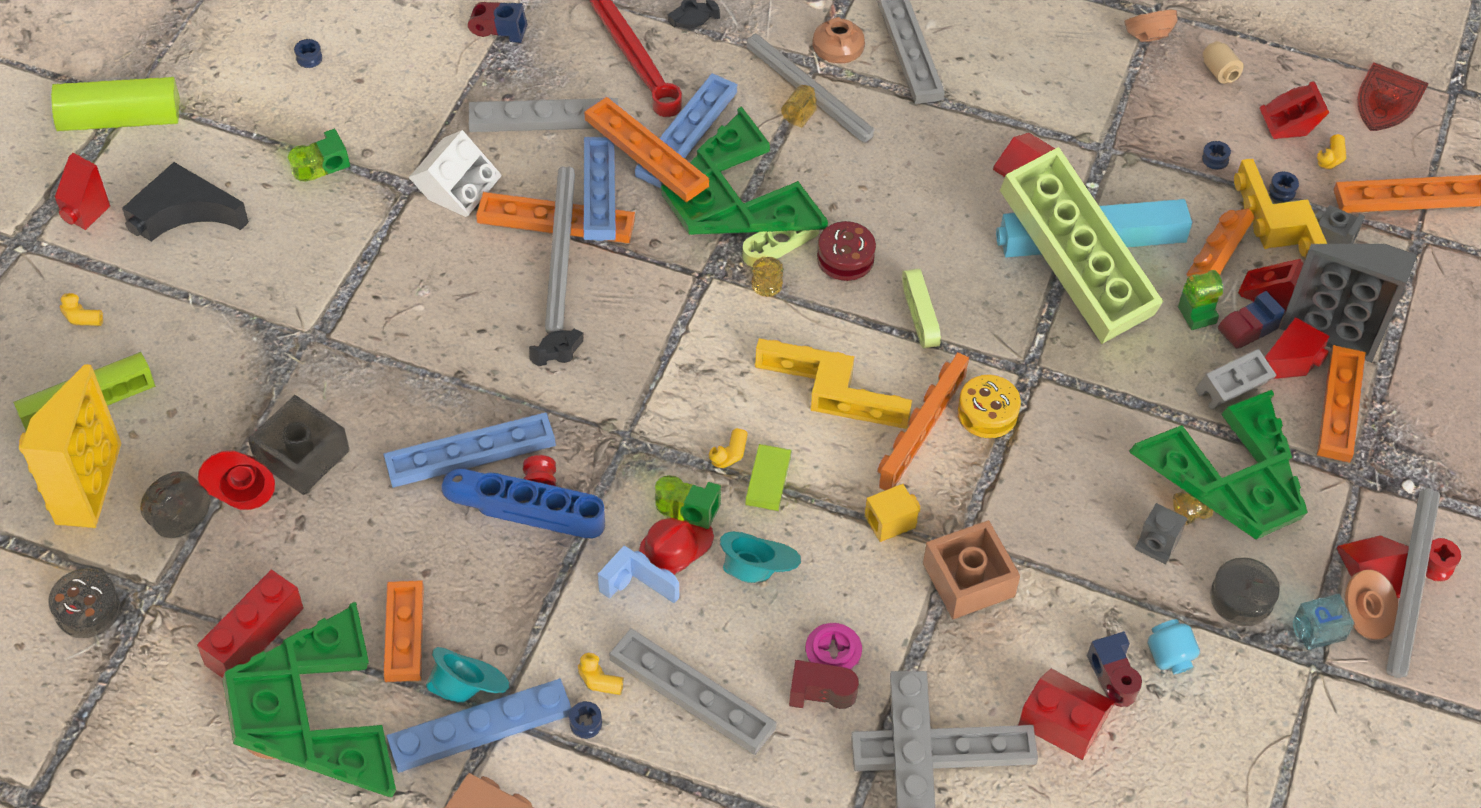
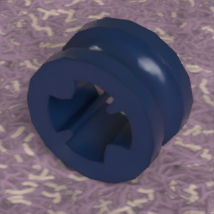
(308, 53)
(1216, 162)
(1281, 193)
(589, 709)

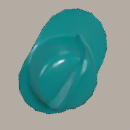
(756, 558)
(461, 677)

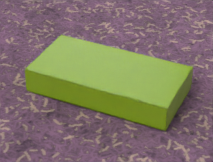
(768, 477)

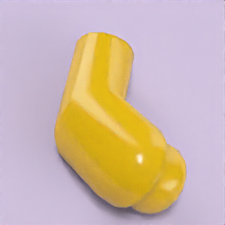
(1334, 155)
(77, 314)
(731, 454)
(595, 678)

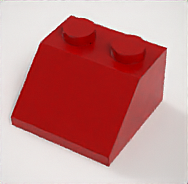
(1065, 712)

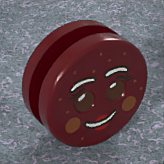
(846, 251)

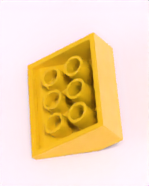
(73, 450)

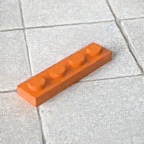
(1341, 404)

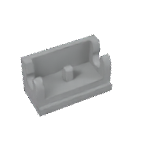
(1236, 378)

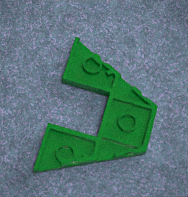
(721, 209)
(1252, 499)
(271, 714)

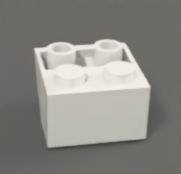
(455, 174)

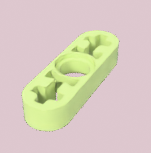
(774, 248)
(921, 308)

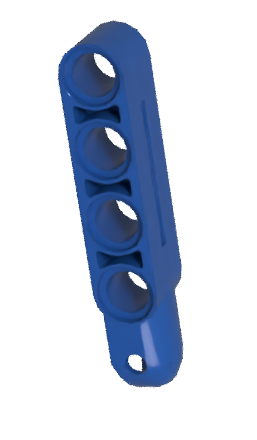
(538, 512)

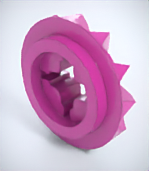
(845, 640)

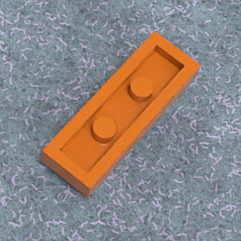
(1222, 242)
(404, 631)

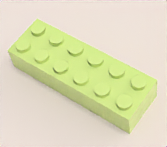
(1080, 245)

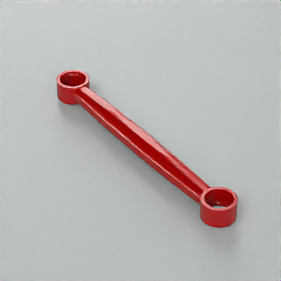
(639, 58)

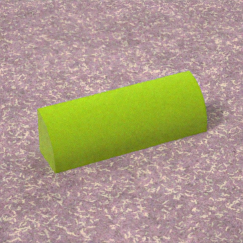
(115, 104)
(116, 382)

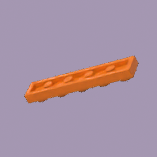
(647, 149)
(1408, 193)
(539, 215)
(922, 421)

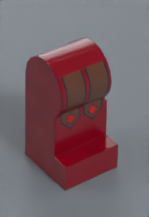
(823, 684)

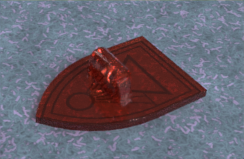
(1388, 97)

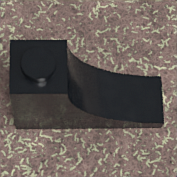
(180, 199)

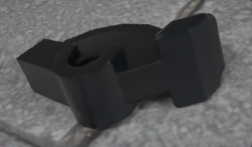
(693, 14)
(556, 346)

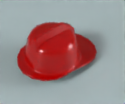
(237, 479)
(675, 544)

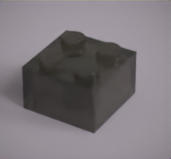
(299, 444)

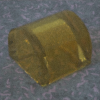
(800, 105)

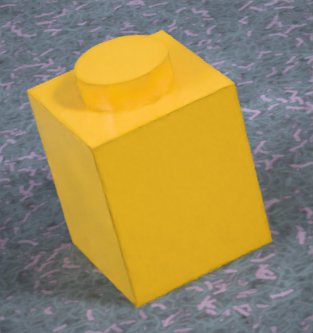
(892, 512)

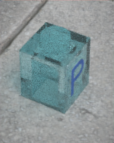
(1323, 622)

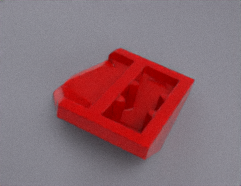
(1295, 112)
(1019, 152)
(1378, 555)

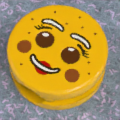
(988, 406)

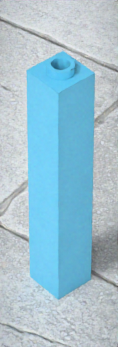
(1134, 222)

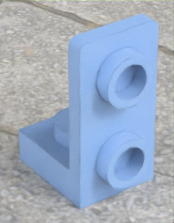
(628, 563)

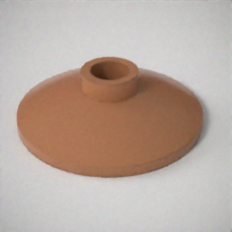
(1371, 604)

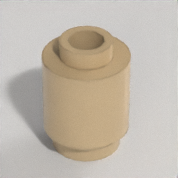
(1222, 62)

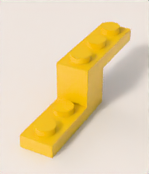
(1276, 223)
(832, 383)

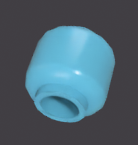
(1173, 646)

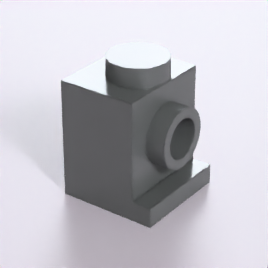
(1339, 225)
(1161, 533)

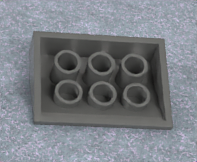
(1350, 292)

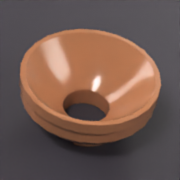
(1152, 25)
(838, 47)

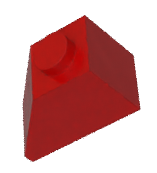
(81, 193)
(1276, 279)
(1298, 350)

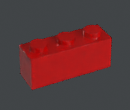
(251, 624)

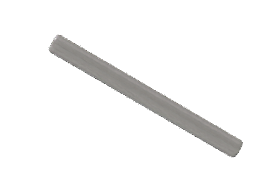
(797, 77)
(560, 250)
(1413, 583)

